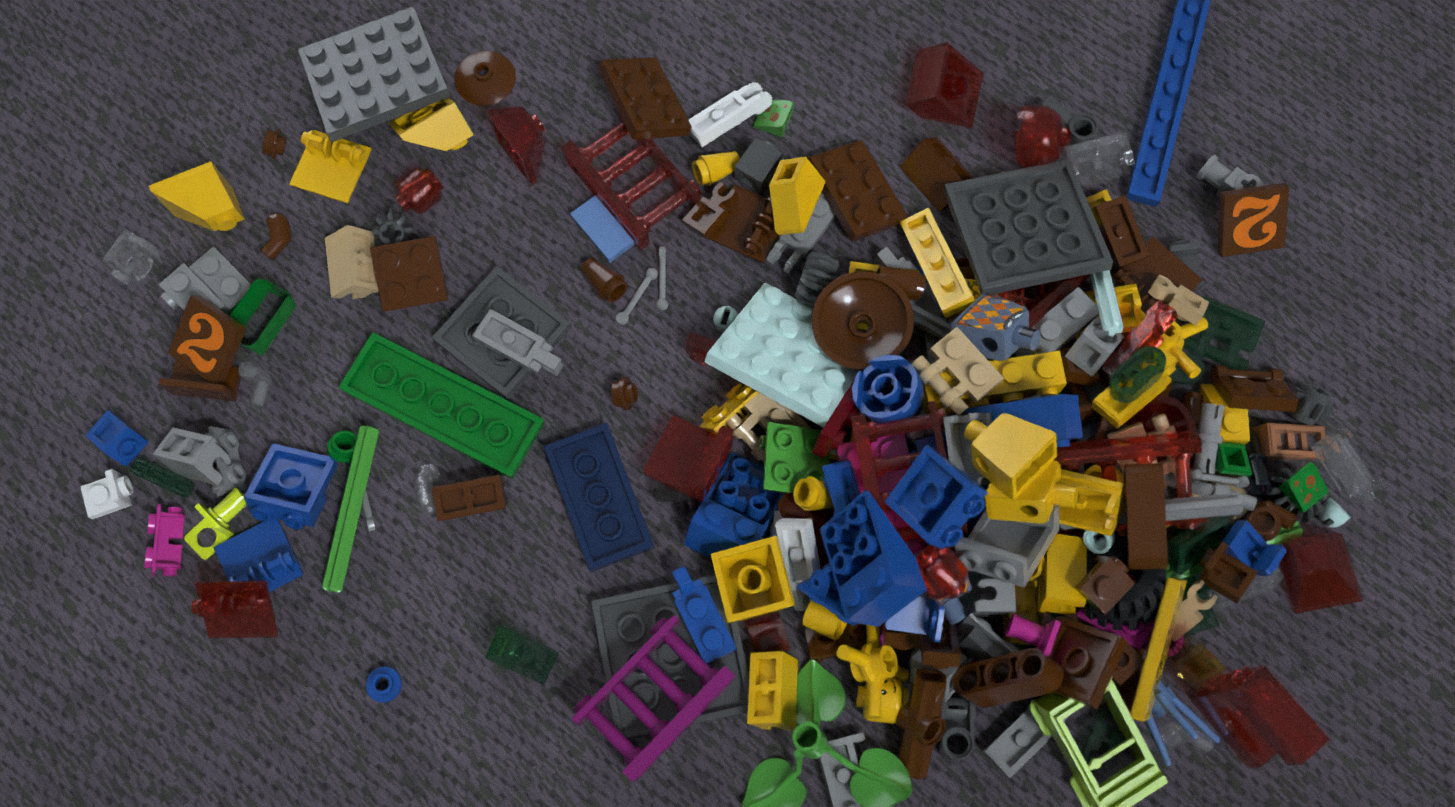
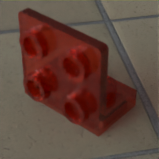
(689, 457)

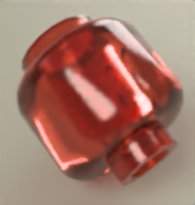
(418, 190)
(942, 572)

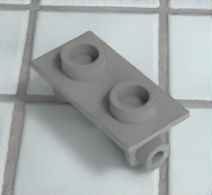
(232, 473)

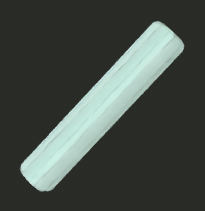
(1107, 302)

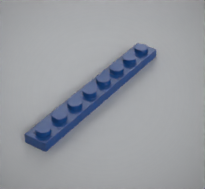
(1167, 102)

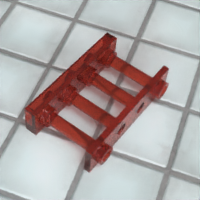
(619, 204)
(1142, 450)
(874, 467)

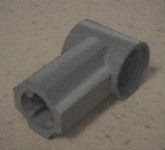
(1077, 123)

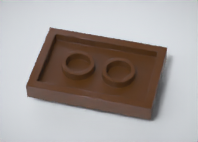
(644, 98)
(858, 190)

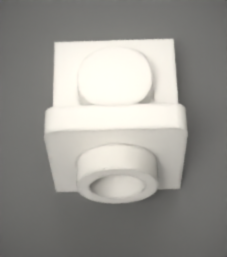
(107, 494)

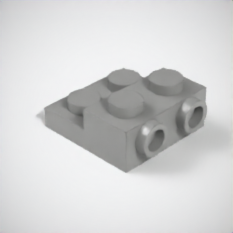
(208, 277)

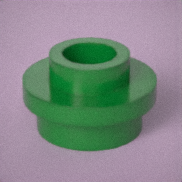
(340, 440)

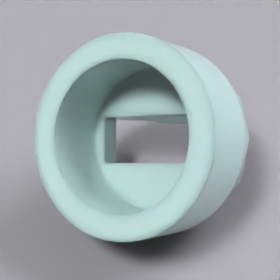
(718, 316)
(1335, 512)
(1098, 546)

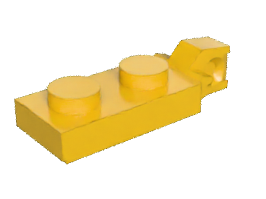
(1118, 412)

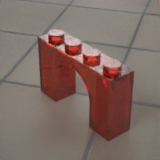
(1259, 717)

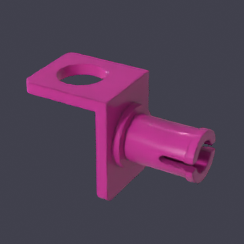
(1032, 633)

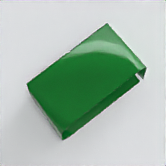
(250, 303)

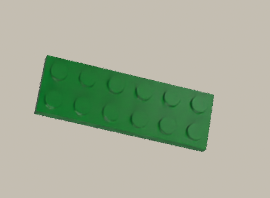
(442, 405)

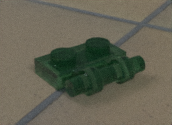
(1228, 326)

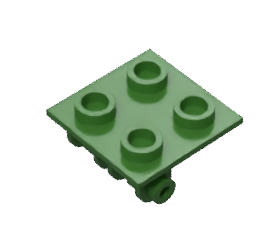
(790, 456)

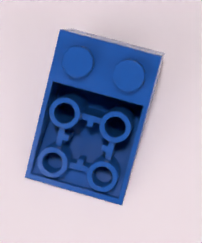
(733, 509)
(870, 563)

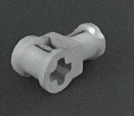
(1224, 178)

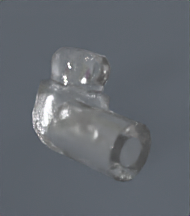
(428, 477)

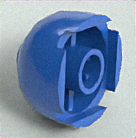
(888, 389)

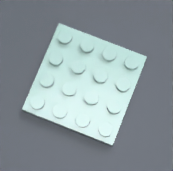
(777, 355)

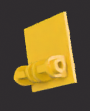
(329, 166)
(718, 416)

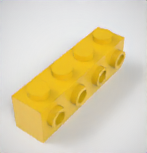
(1022, 379)

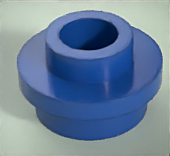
(393, 689)

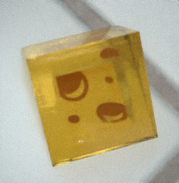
(1198, 667)

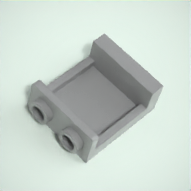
(1007, 548)

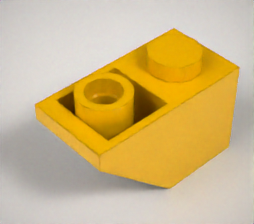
(794, 194)

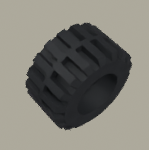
(1138, 601)

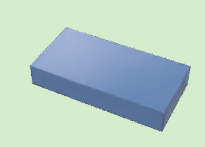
(602, 229)

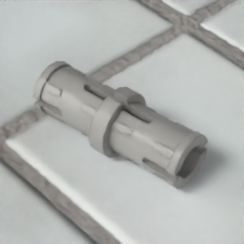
(1210, 437)

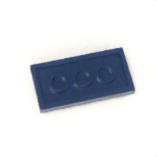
(599, 497)

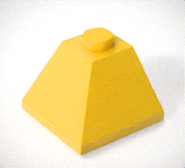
(434, 126)
(200, 198)
(752, 579)

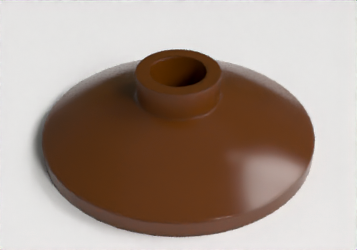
(489, 88)

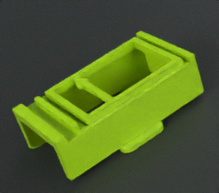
(1122, 788)

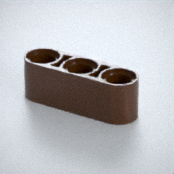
(1145, 516)
(1008, 678)

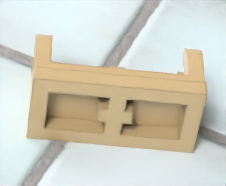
(351, 262)

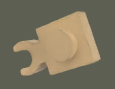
(1186, 303)
(1188, 613)

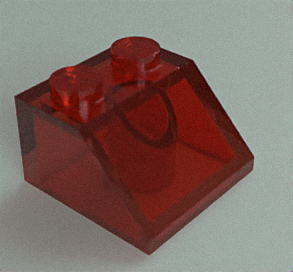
(944, 86)

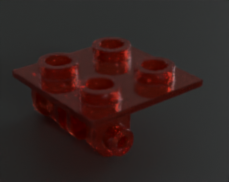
(235, 609)

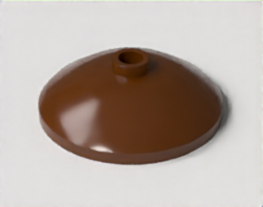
(867, 300)

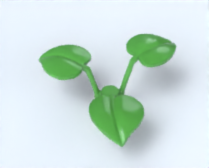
(878, 779)

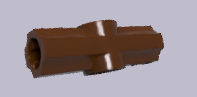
(922, 721)

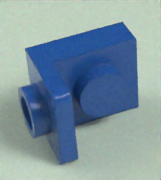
(116, 438)

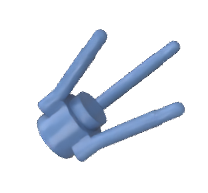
(1166, 702)

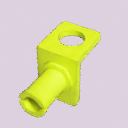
(216, 519)

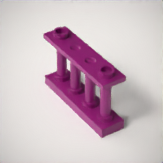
(662, 732)

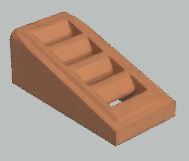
(1271, 445)

